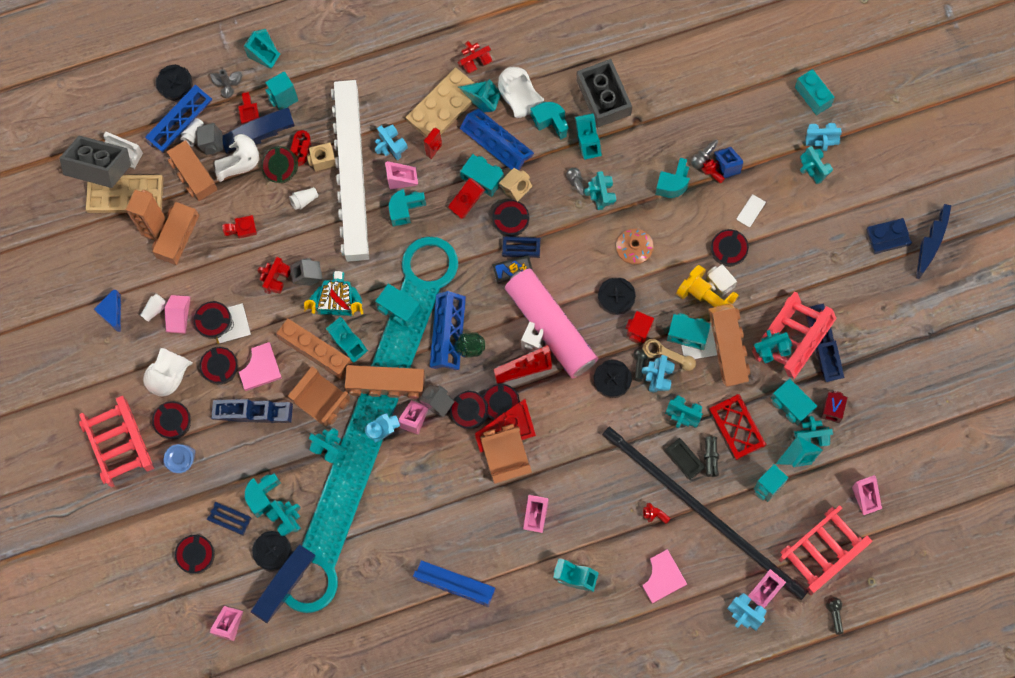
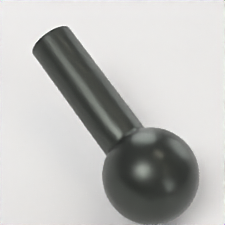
(640, 357)
(834, 605)

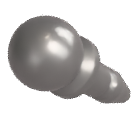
(700, 158)
(574, 176)

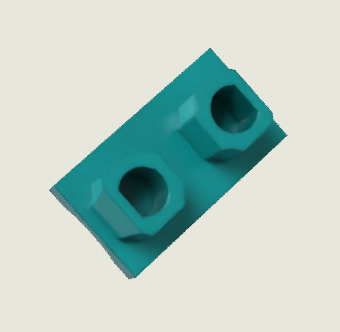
(813, 165)
(598, 190)
(772, 344)
(684, 414)
(822, 434)
(320, 442)
(287, 515)

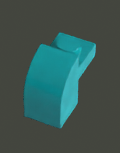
(550, 114)
(587, 136)
(673, 185)
(400, 204)
(346, 340)
(255, 494)
(575, 576)

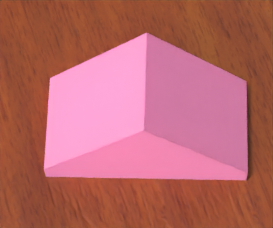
(400, 175)
(177, 314)
(413, 417)
(867, 495)
(535, 513)
(766, 589)
(227, 623)

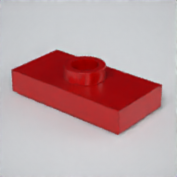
(432, 143)
(466, 198)

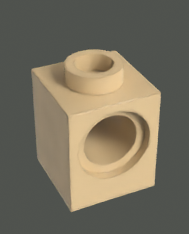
(327, 162)
(516, 184)

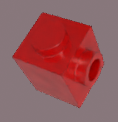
(639, 327)

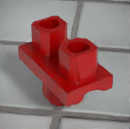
(467, 62)
(271, 273)

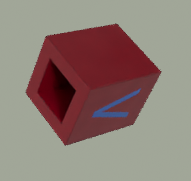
(834, 406)

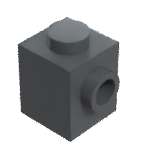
(209, 139)
(306, 272)
(436, 400)

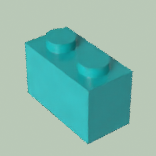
(281, 91)
(814, 92)
(483, 173)
(397, 305)
(689, 331)
(793, 402)
(770, 483)

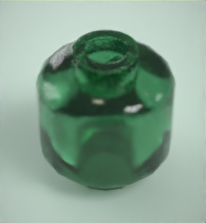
(470, 345)

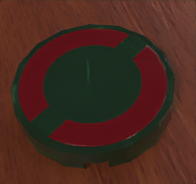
(279, 164)

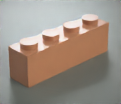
(146, 214)
(728, 344)
(314, 348)
(384, 381)

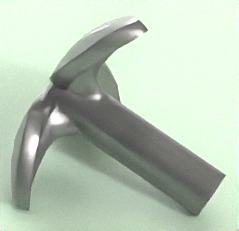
(223, 80)

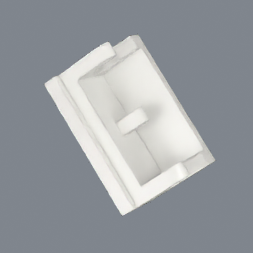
(133, 149)
(530, 341)

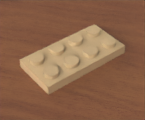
(441, 105)
(115, 199)

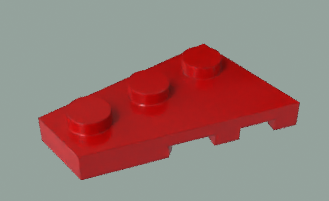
(526, 365)
(517, 415)

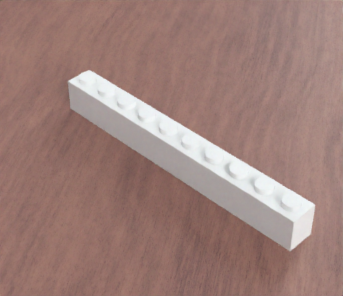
(351, 171)

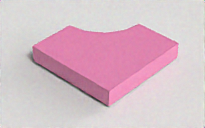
(261, 369)
(665, 577)

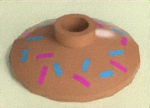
(632, 254)

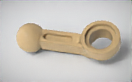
(687, 362)

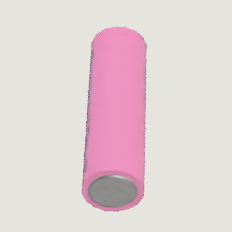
(558, 330)

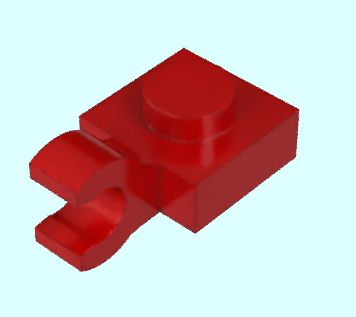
(248, 111)
(243, 227)

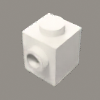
(721, 280)

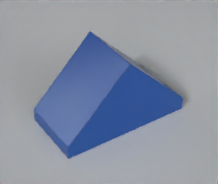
(729, 162)
(110, 310)

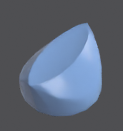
(179, 458)

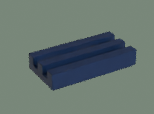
(521, 247)
(214, 512)

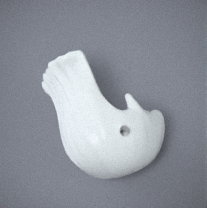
(518, 91)
(241, 161)
(166, 373)

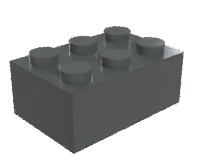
(604, 93)
(95, 161)

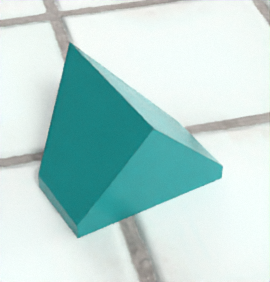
(261, 48)
(483, 95)
(800, 453)

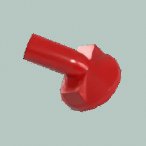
(710, 167)
(651, 512)

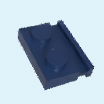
(888, 236)

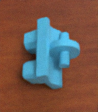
(386, 135)
(823, 137)
(655, 374)
(381, 427)
(745, 614)

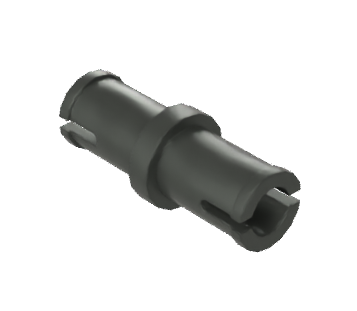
(711, 456)

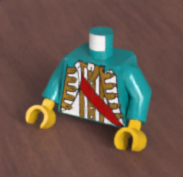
(335, 298)

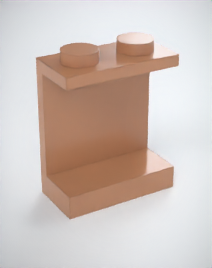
(319, 397)
(505, 453)

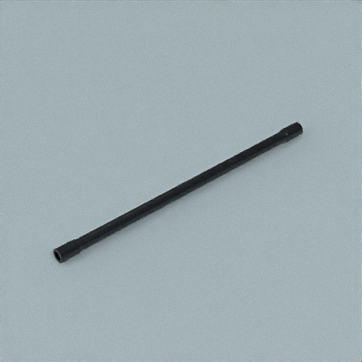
(617, 440)

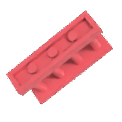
(813, 336)
(136, 443)
(828, 568)

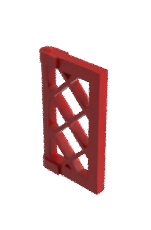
(730, 441)

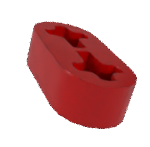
(304, 149)

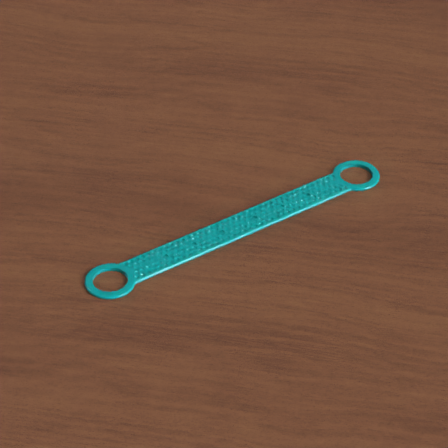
(351, 471)

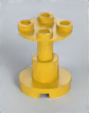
(702, 290)

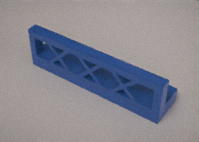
(175, 115)
(495, 141)
(444, 329)
(454, 583)

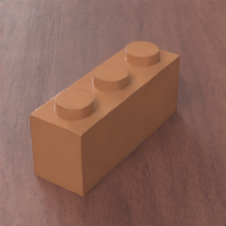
(191, 171)
(175, 233)

